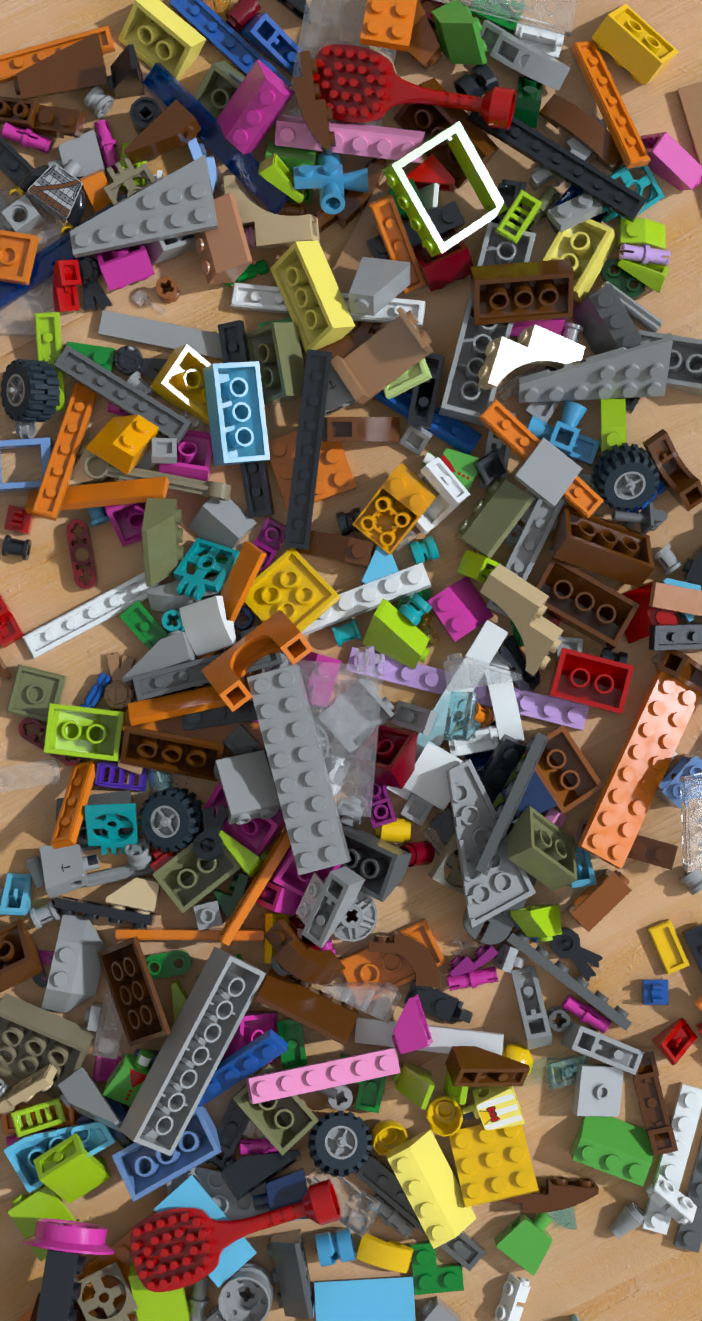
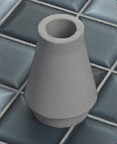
(629, 1219)

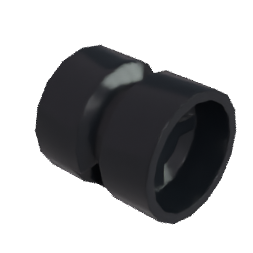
(479, 76)
(143, 113)

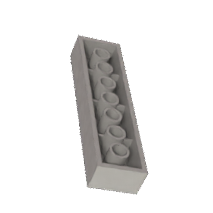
(461, 395)
(298, 769)
(192, 1052)

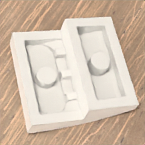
(207, 626)
(430, 775)

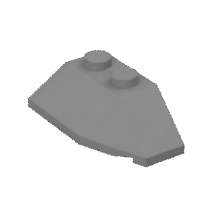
(74, 965)

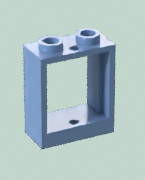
(46, 448)
(670, 788)

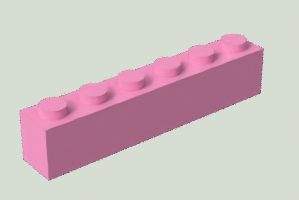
(351, 138)
(322, 1075)

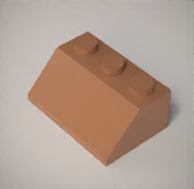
(225, 249)

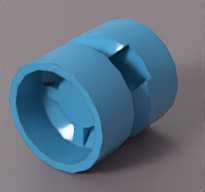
(335, 1247)

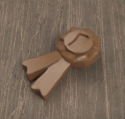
(117, 693)

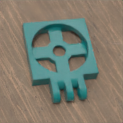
(655, 192)
(194, 584)
(113, 839)

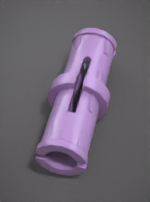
(644, 254)

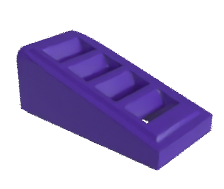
(100, 773)

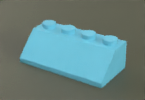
(236, 413)

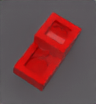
(65, 279)
(9, 627)

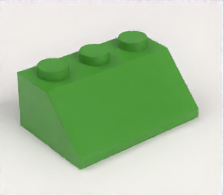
(613, 1148)

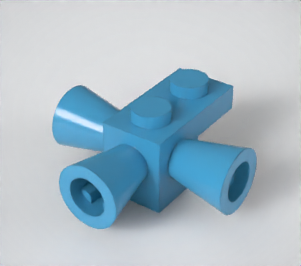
(331, 181)
(566, 435)

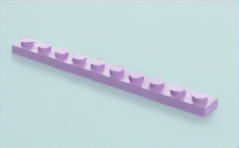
(529, 703)

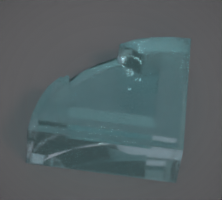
(565, 1218)

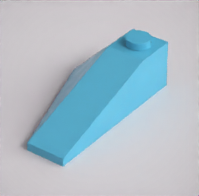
(21, 1154)

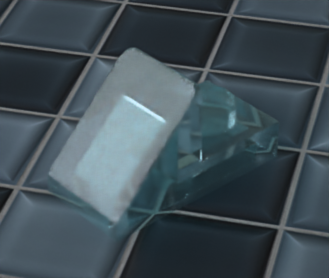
(460, 716)
(563, 1071)

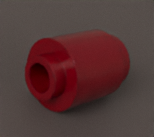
(242, 13)
(421, 851)

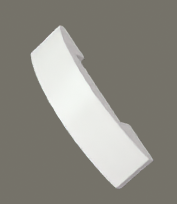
(505, 707)

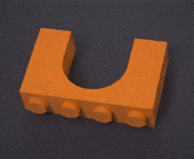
(272, 636)

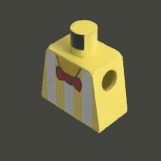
(495, 1106)

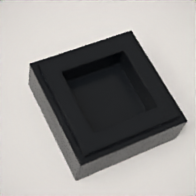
(489, 467)

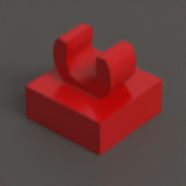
(18, 520)
(161, 858)

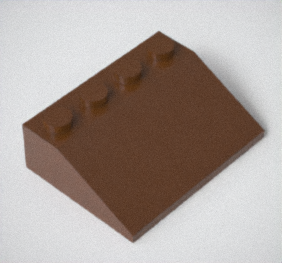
(133, 992)

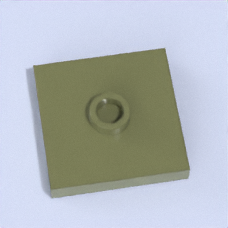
(34, 692)

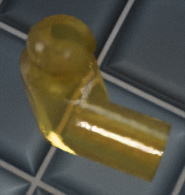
(424, 626)

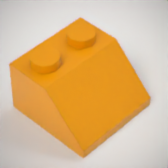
(124, 441)

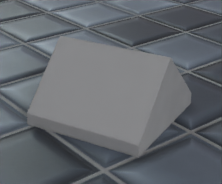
(222, 523)

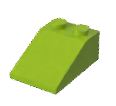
(85, 732)

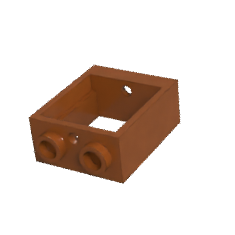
(599, 899)

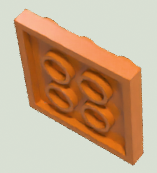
(333, 469)

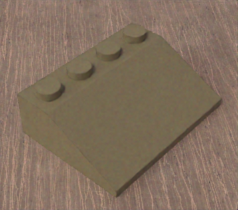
(39, 1038)

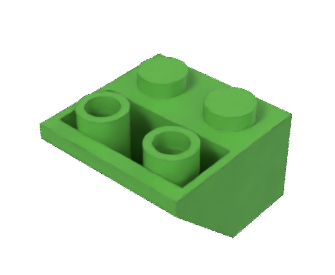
(459, 34)
(292, 158)

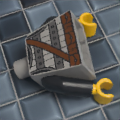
(56, 191)

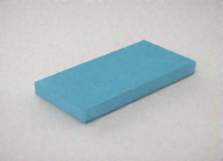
(192, 1194)
(365, 1299)

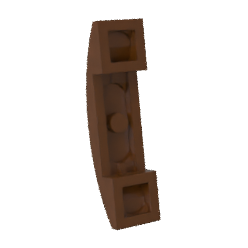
(584, 129)
(653, 1106)

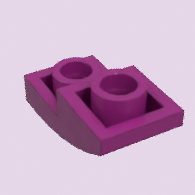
(270, 540)
(382, 809)
(465, 964)

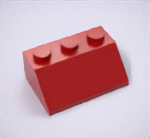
(590, 681)

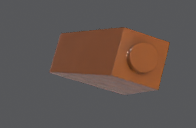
(424, 43)

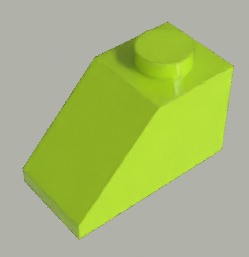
(640, 233)
(613, 423)
(476, 566)
(539, 921)

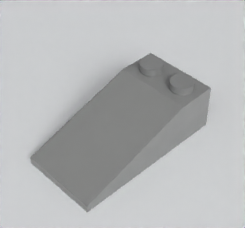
(685, 362)

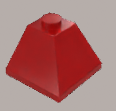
(645, 616)

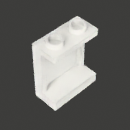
(450, 494)

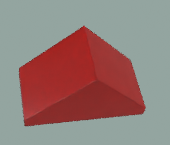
(432, 172)
(675, 1040)

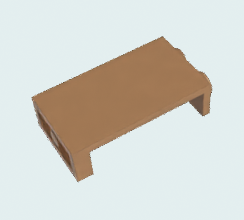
(383, 357)

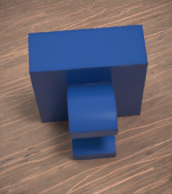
(654, 991)

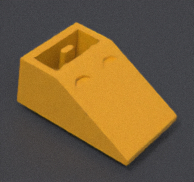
(395, 508)

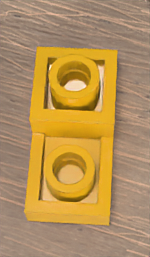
(384, 1254)

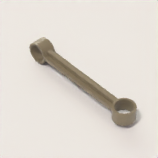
(206, 488)

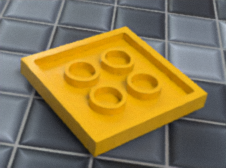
(293, 588)
(492, 1164)

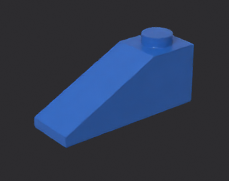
(271, 41)

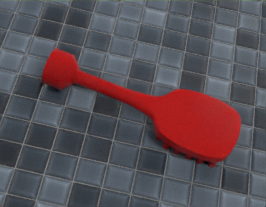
(365, 86)
(186, 1243)

